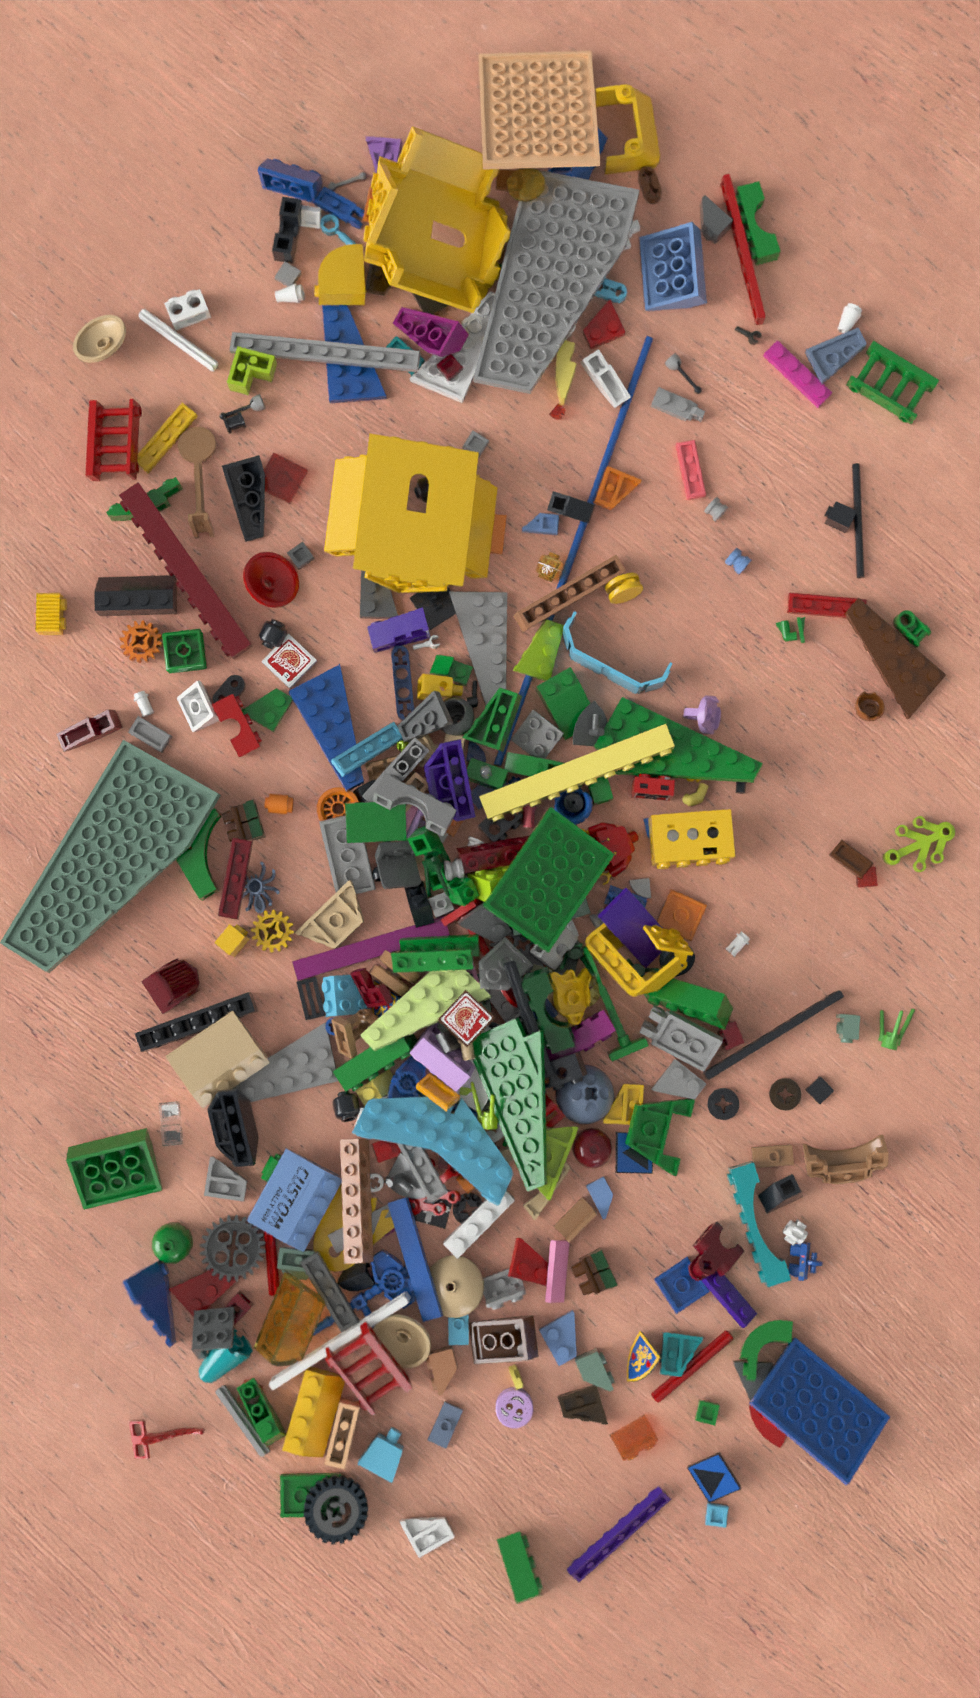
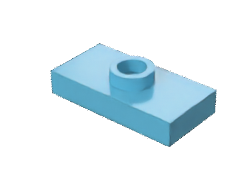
(458, 1331)

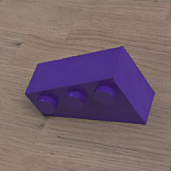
(399, 630)

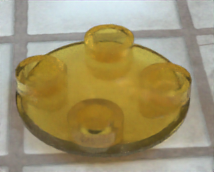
(526, 184)

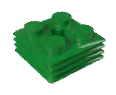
(175, 642)

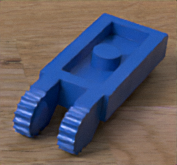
(339, 207)

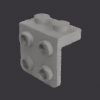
(501, 1288)

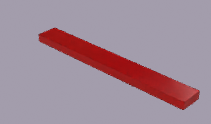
(743, 250)

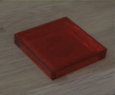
(283, 478)

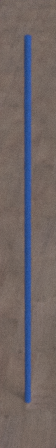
(582, 525)

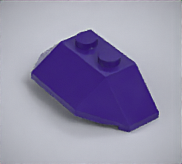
(449, 779)

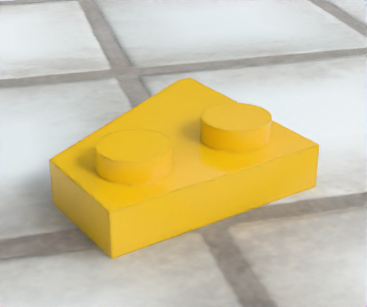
(624, 1104)

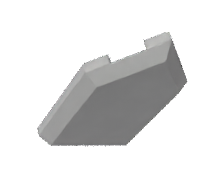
(492, 968)

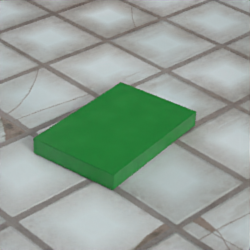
(374, 822)
(295, 1489)

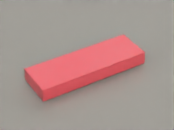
(690, 470)

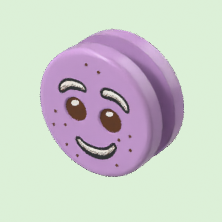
(514, 1407)

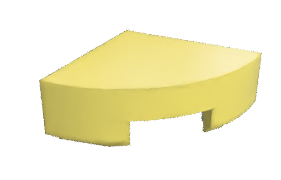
(517, 1380)

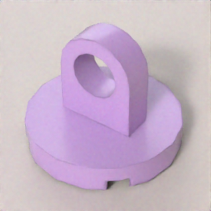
(707, 714)

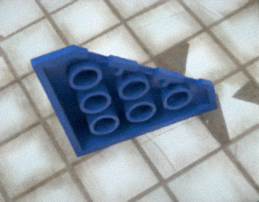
(151, 1290)

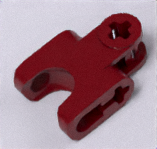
(712, 1254)

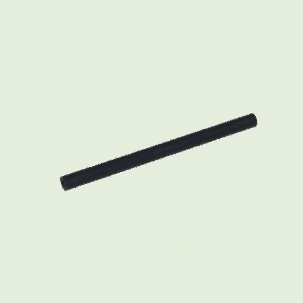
(858, 520)

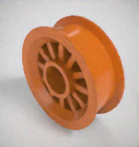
(329, 794)

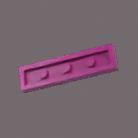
(797, 374)

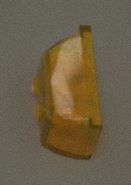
(289, 1322)

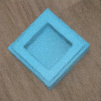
(716, 1515)

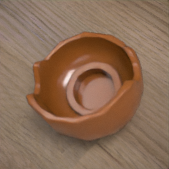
(869, 706)

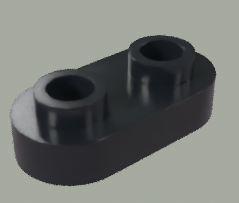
(226, 688)

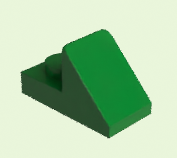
(449, 667)

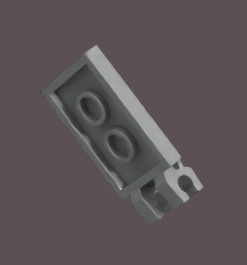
(681, 1038)

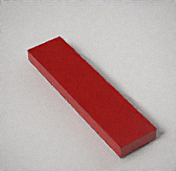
(819, 605)

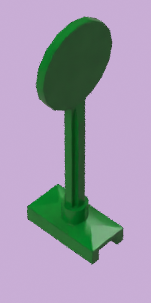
(626, 1045)

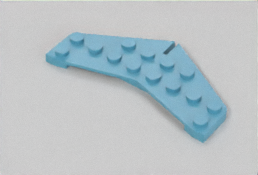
(453, 1136)

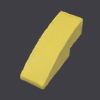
(564, 370)

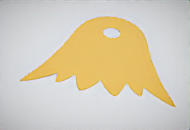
(333, 1221)

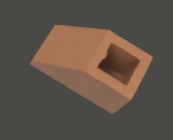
(443, 1366)

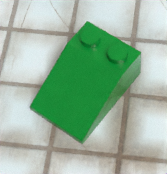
(563, 700)

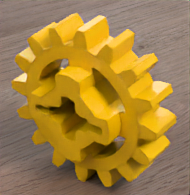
(277, 921)

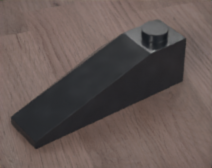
(247, 490)

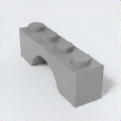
(394, 792)

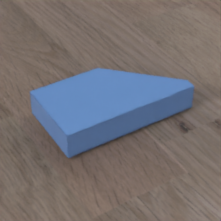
(543, 524)
(601, 1195)

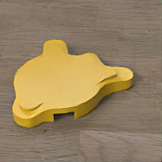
(571, 994)

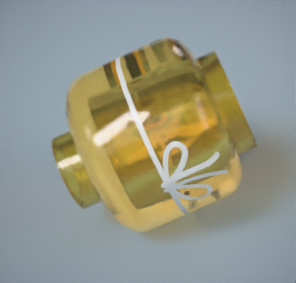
(549, 567)

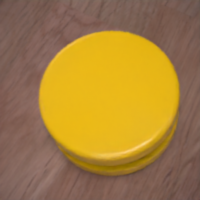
(623, 588)

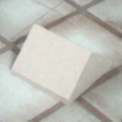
(197, 707)

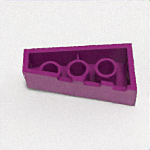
(586, 1033)

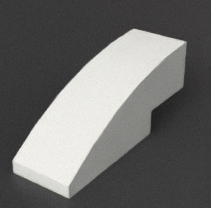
(605, 378)

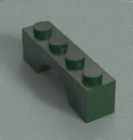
(557, 1033)

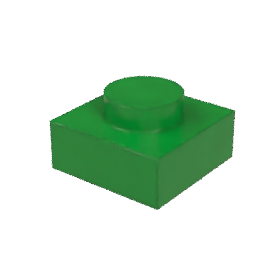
(707, 1412)

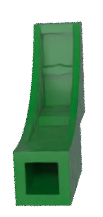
(195, 861)

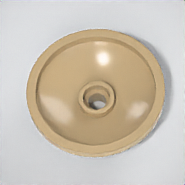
(99, 339)
(467, 1285)
(404, 1339)

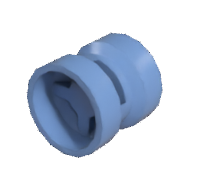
(739, 562)

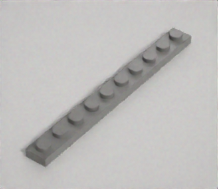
(328, 352)

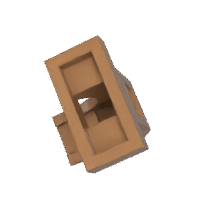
(344, 1032)

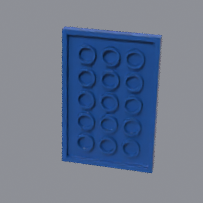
(820, 1410)

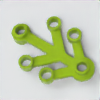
(922, 842)

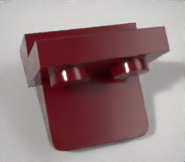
(172, 984)

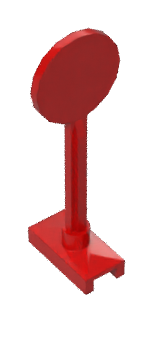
(460, 913)

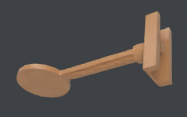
(196, 447)

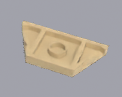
(335, 919)

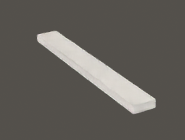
(339, 1340)

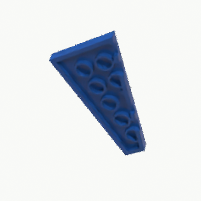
(348, 382)

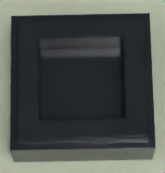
(819, 1090)

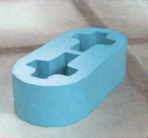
(609, 289)

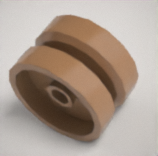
(391, 979)

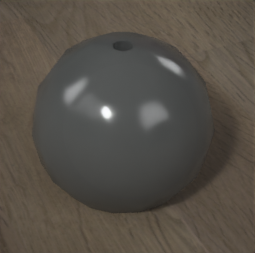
(460, 711)

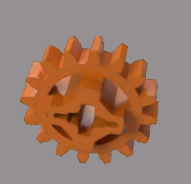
(147, 637)

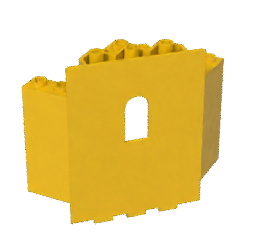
(442, 185)
(407, 547)

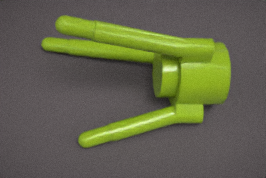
(489, 1119)

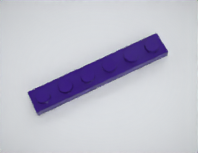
(618, 1534)

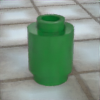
(270, 1166)

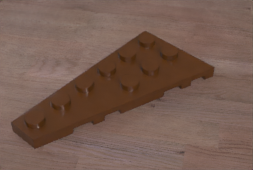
(899, 663)

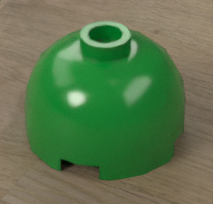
(172, 1243)

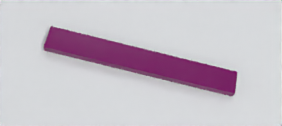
(363, 950)

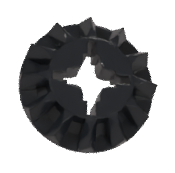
(730, 1110)
(472, 1200)

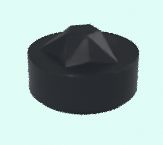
(573, 802)

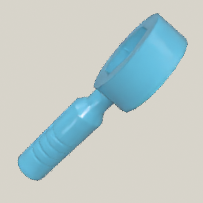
(342, 236)

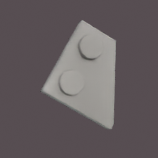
(679, 1082)
(224, 1182)

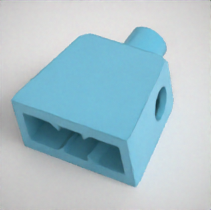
(383, 1455)

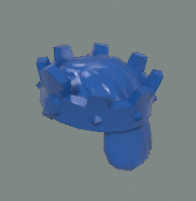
(580, 816)

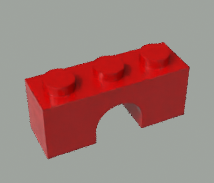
(231, 709)

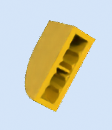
(342, 277)

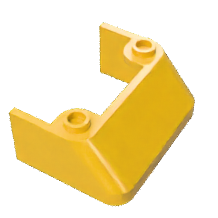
(638, 151)
(605, 948)

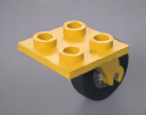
(672, 945)

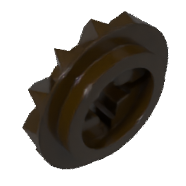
(792, 1088)

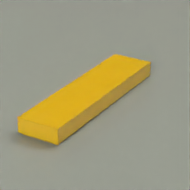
(165, 437)

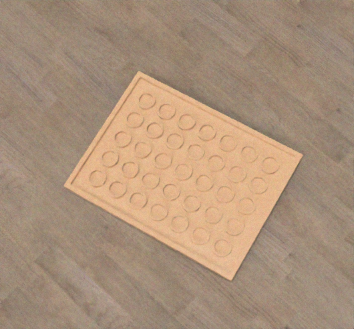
(538, 110)

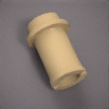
(467, 1052)

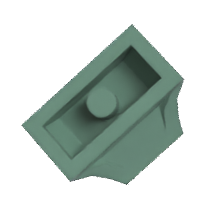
(290, 1259)

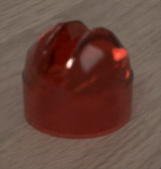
(555, 413)

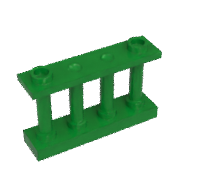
(896, 364)
(436, 953)

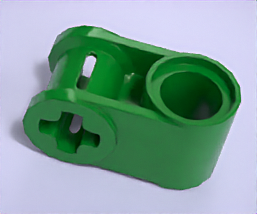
(912, 629)

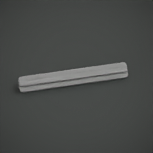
(242, 1420)

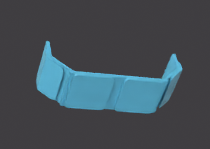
(601, 668)

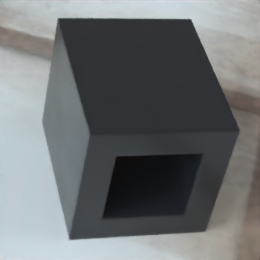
(839, 516)

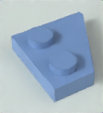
(561, 1337)

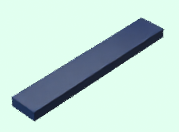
(415, 1259)

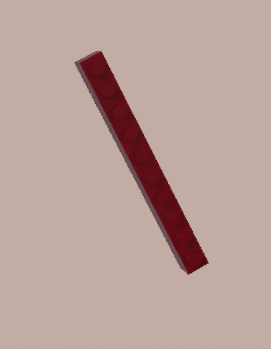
(185, 570)

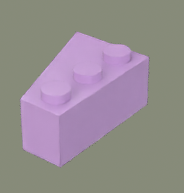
(447, 1066)

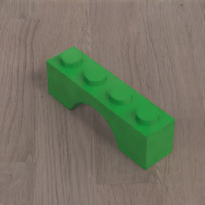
(763, 245)

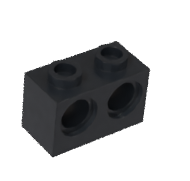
(504, 827)

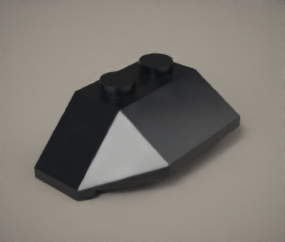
(234, 1127)

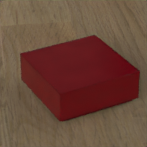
(449, 367)

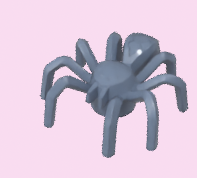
(256, 887)

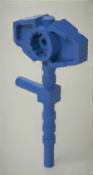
(405, 1081)
(391, 1279)

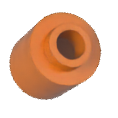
(279, 803)

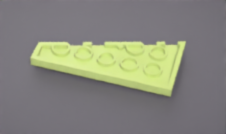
(422, 1006)

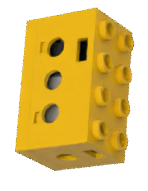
(691, 838)

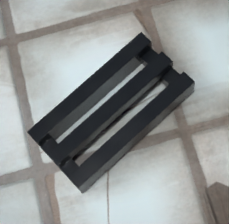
(303, 1001)

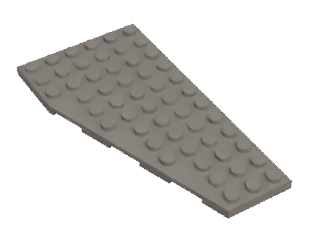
(550, 274)

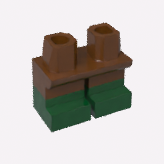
(246, 821)
(597, 1272)

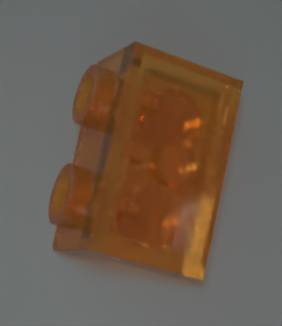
(634, 1438)

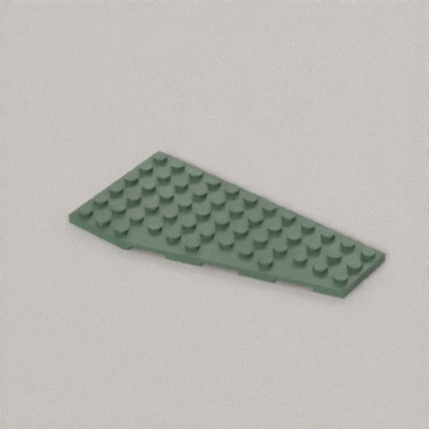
(118, 844)

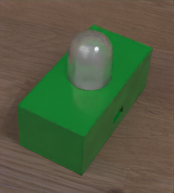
(486, 774)

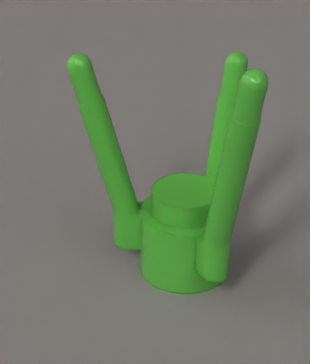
(893, 1040)

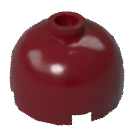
(592, 1148)

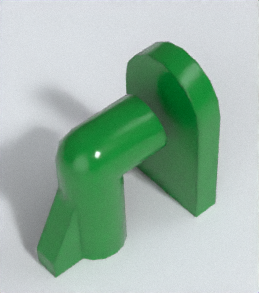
(787, 635)

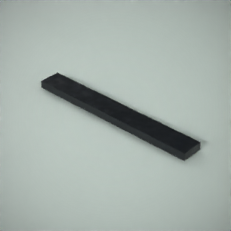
(773, 1034)

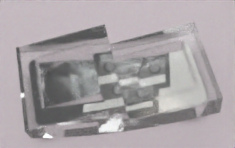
(170, 1123)

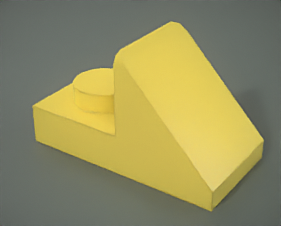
(375, 1088)

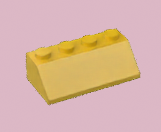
(314, 1413)

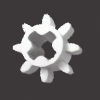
(795, 1232)

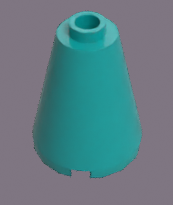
(224, 1360)

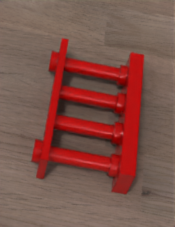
(97, 431)
(378, 1351)

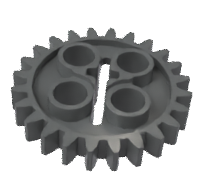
(250, 1250)

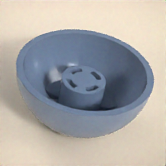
(578, 1102)

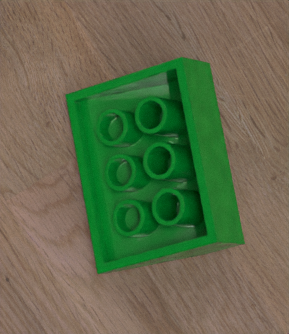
(114, 1168)

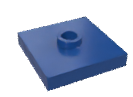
(679, 1286)

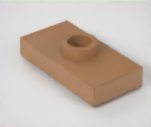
(772, 1156)

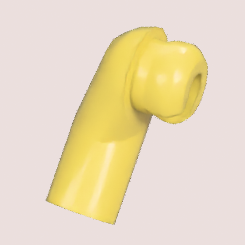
(696, 798)

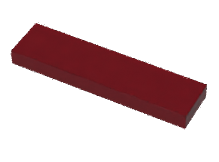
(235, 878)

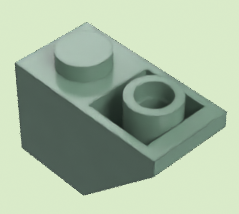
(593, 1371)

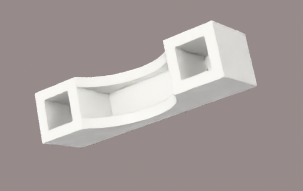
(475, 1225)

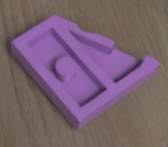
(384, 147)

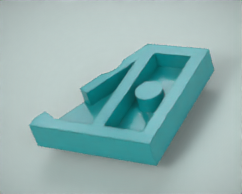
(677, 1353)

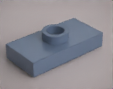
(445, 1424)

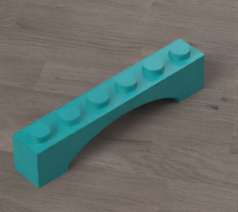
(744, 1178)

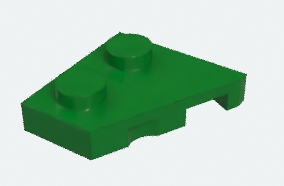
(269, 709)

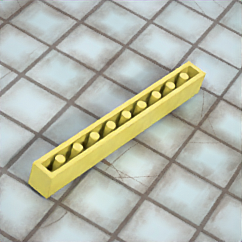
(577, 772)

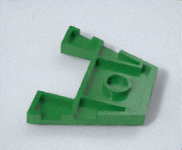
(650, 1129)

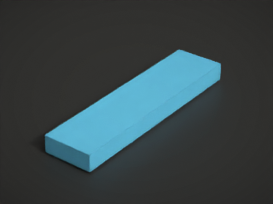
(367, 749)

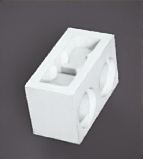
(189, 314)

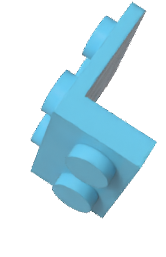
(341, 996)

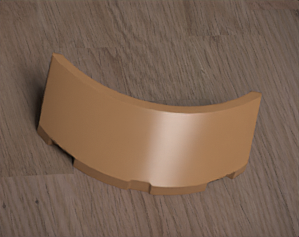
(848, 1164)

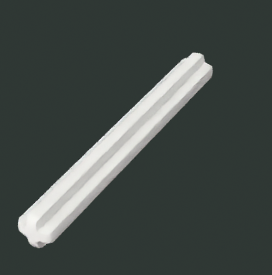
(178, 340)

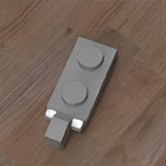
(676, 406)

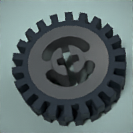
(323, 1526)

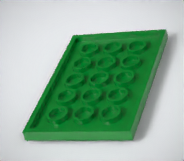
(548, 880)

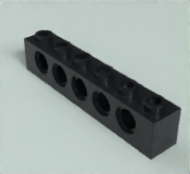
(194, 1022)

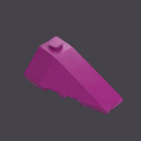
(431, 332)

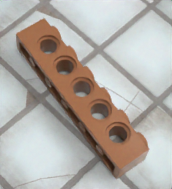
(569, 593)
(356, 1201)

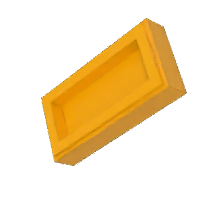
(437, 1092)

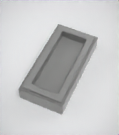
(150, 734)

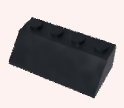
(136, 595)

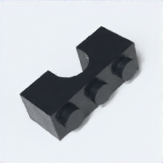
(287, 237)

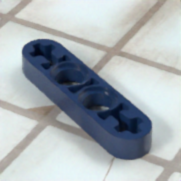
(402, 683)

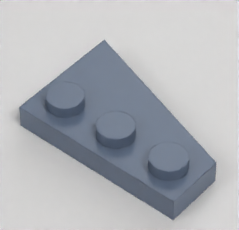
(835, 353)

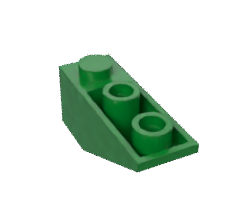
(262, 1414)

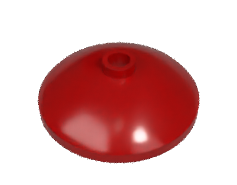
(277, 573)

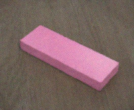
(557, 1271)

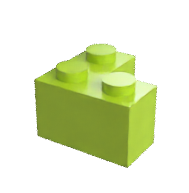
(249, 365)

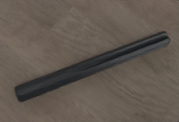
(524, 1008)

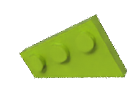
(542, 652)

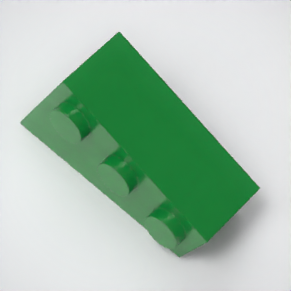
(496, 720)
(520, 1567)

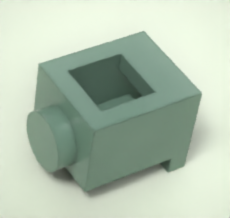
(848, 1027)

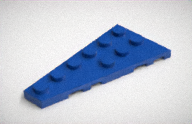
(327, 714)

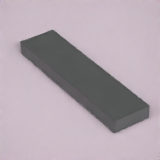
(329, 1291)

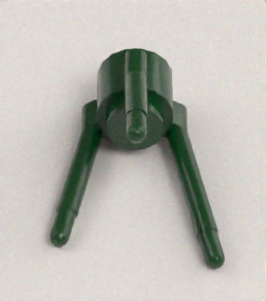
(434, 861)
(576, 953)
(640, 969)

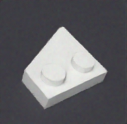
(427, 1533)

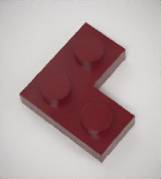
(371, 994)

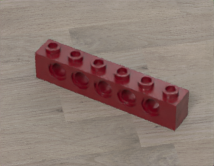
(490, 854)

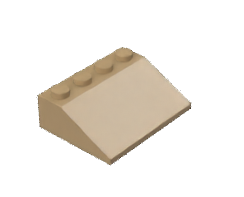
(217, 1059)

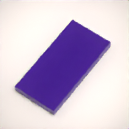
(626, 920)

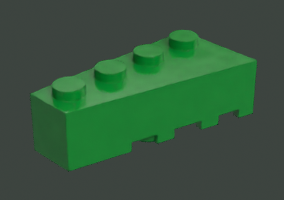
(693, 1001)
(370, 1062)

